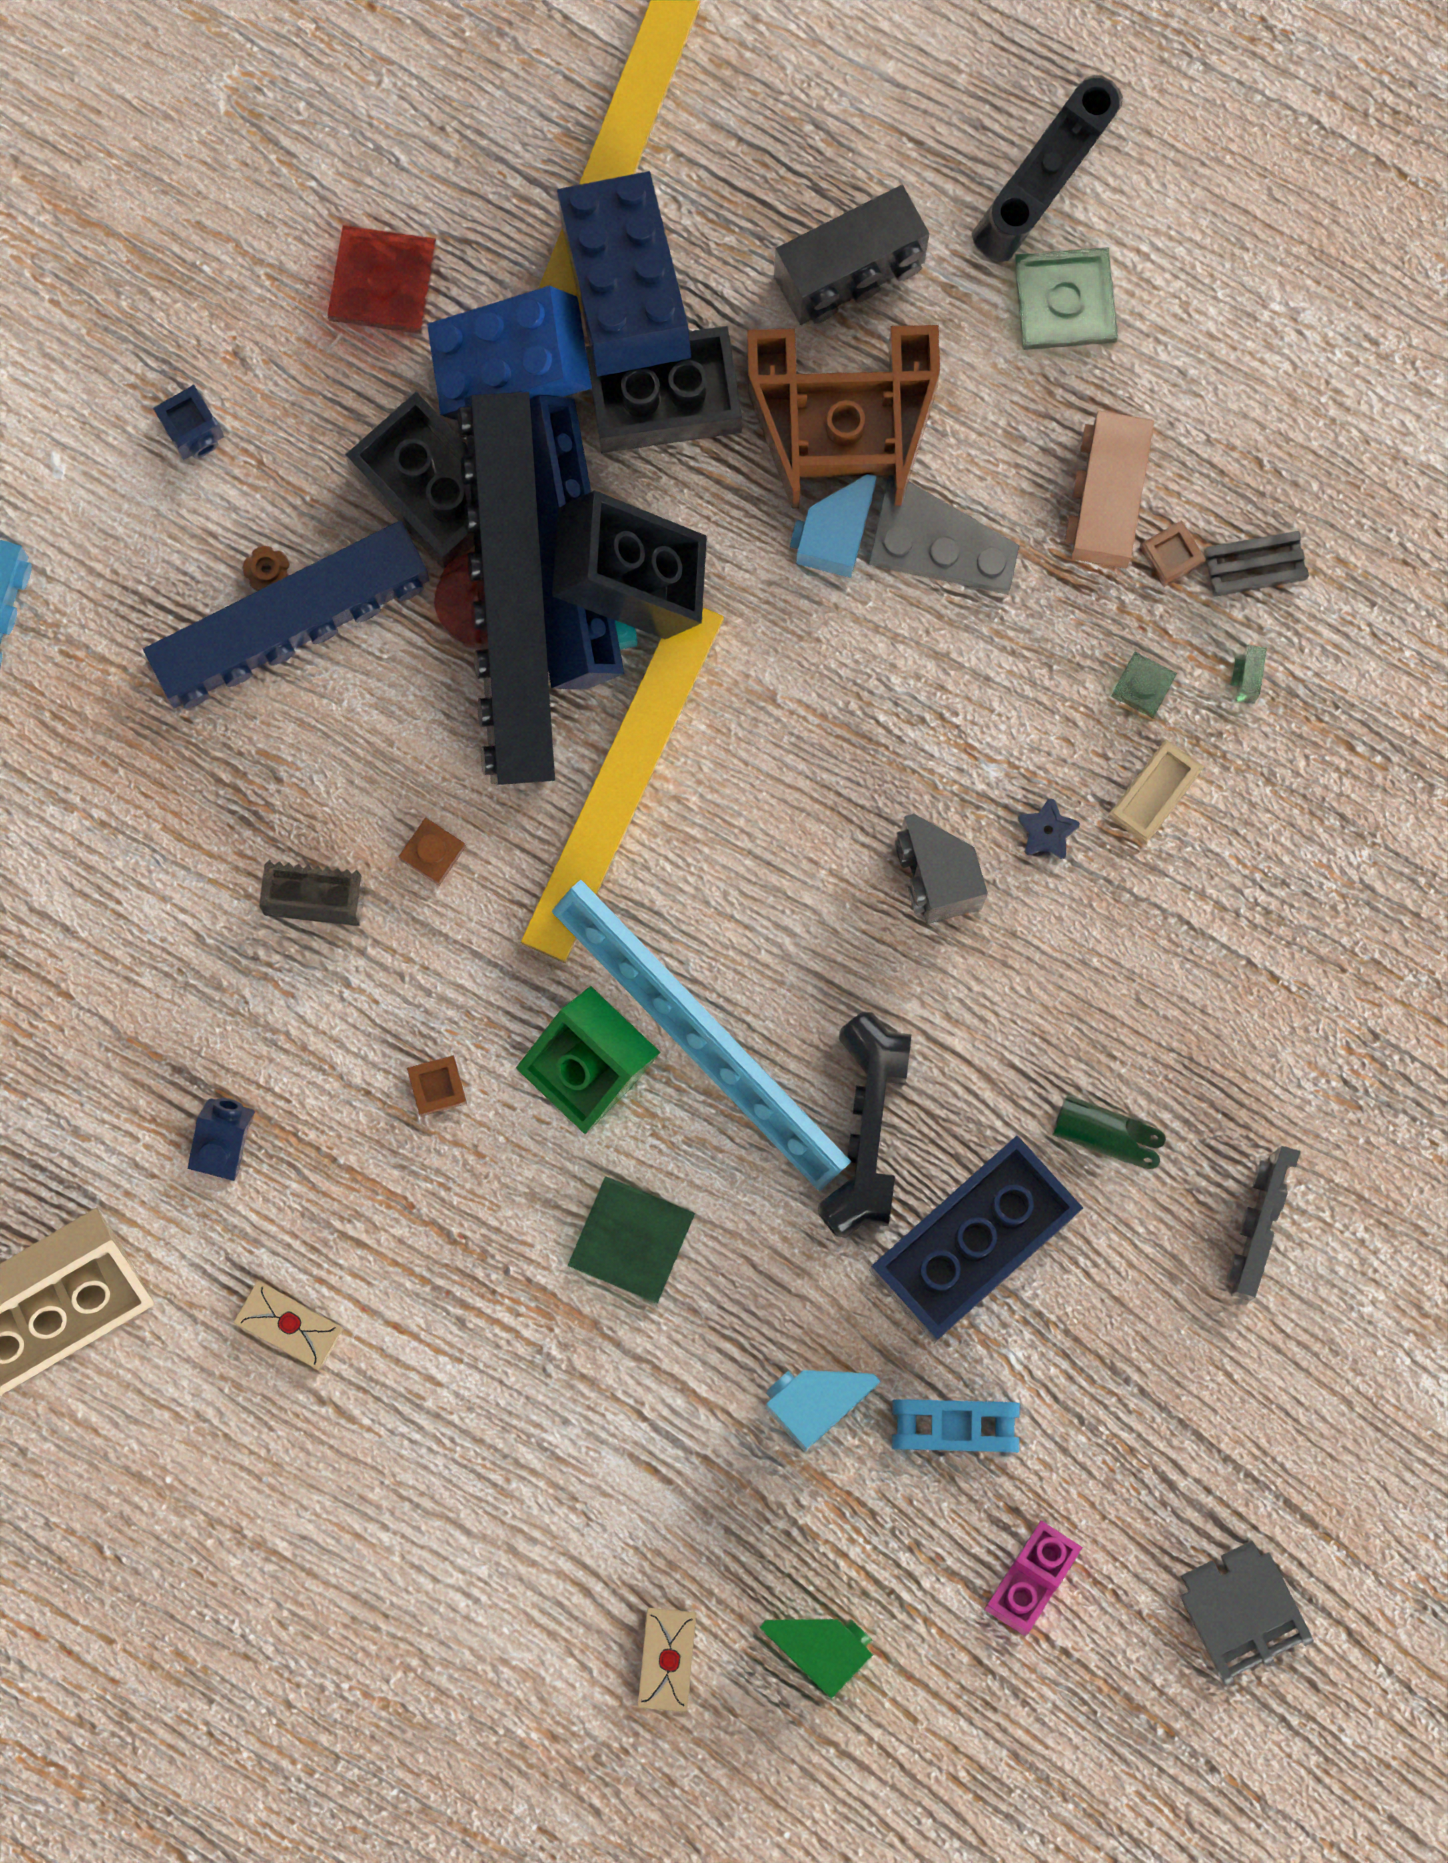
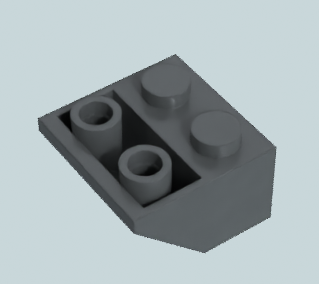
(943, 870)

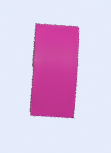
(1033, 1578)

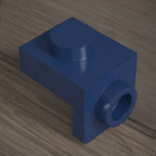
(189, 423)
(220, 1138)

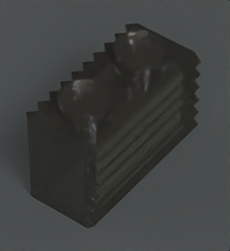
(312, 894)

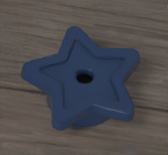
(1040, 841)

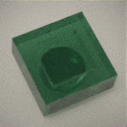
(1248, 673)
(1144, 684)

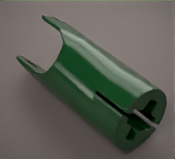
(1107, 1132)

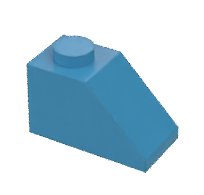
(835, 529)

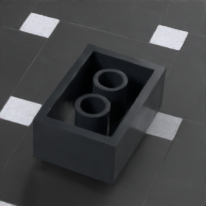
(851, 256)
(670, 399)
(416, 474)
(629, 565)

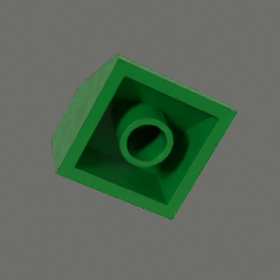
(587, 1059)
(822, 1648)

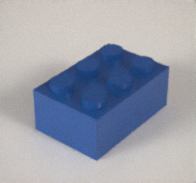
(510, 347)

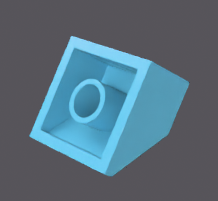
(816, 1401)

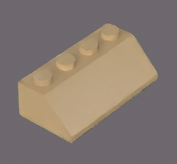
(64, 1296)

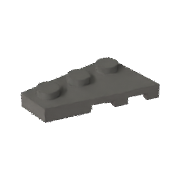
(941, 543)
(1248, 1268)

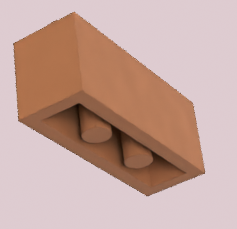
(1109, 489)

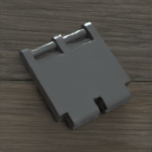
(1242, 1610)

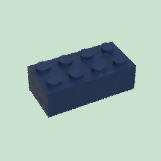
(624, 273)
(975, 1239)

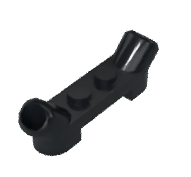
(1047, 168)
(867, 1194)

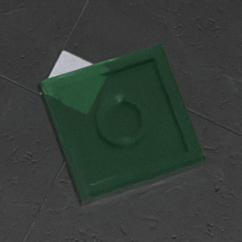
(1065, 298)
(631, 1240)

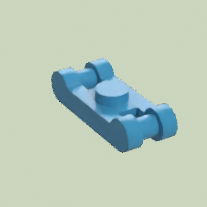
(955, 1425)

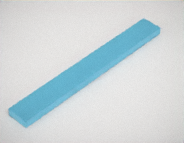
(700, 1035)

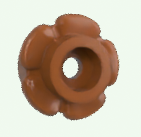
(265, 556)

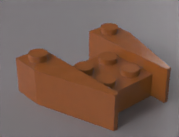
(843, 419)

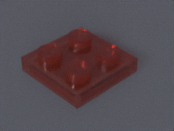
(382, 279)

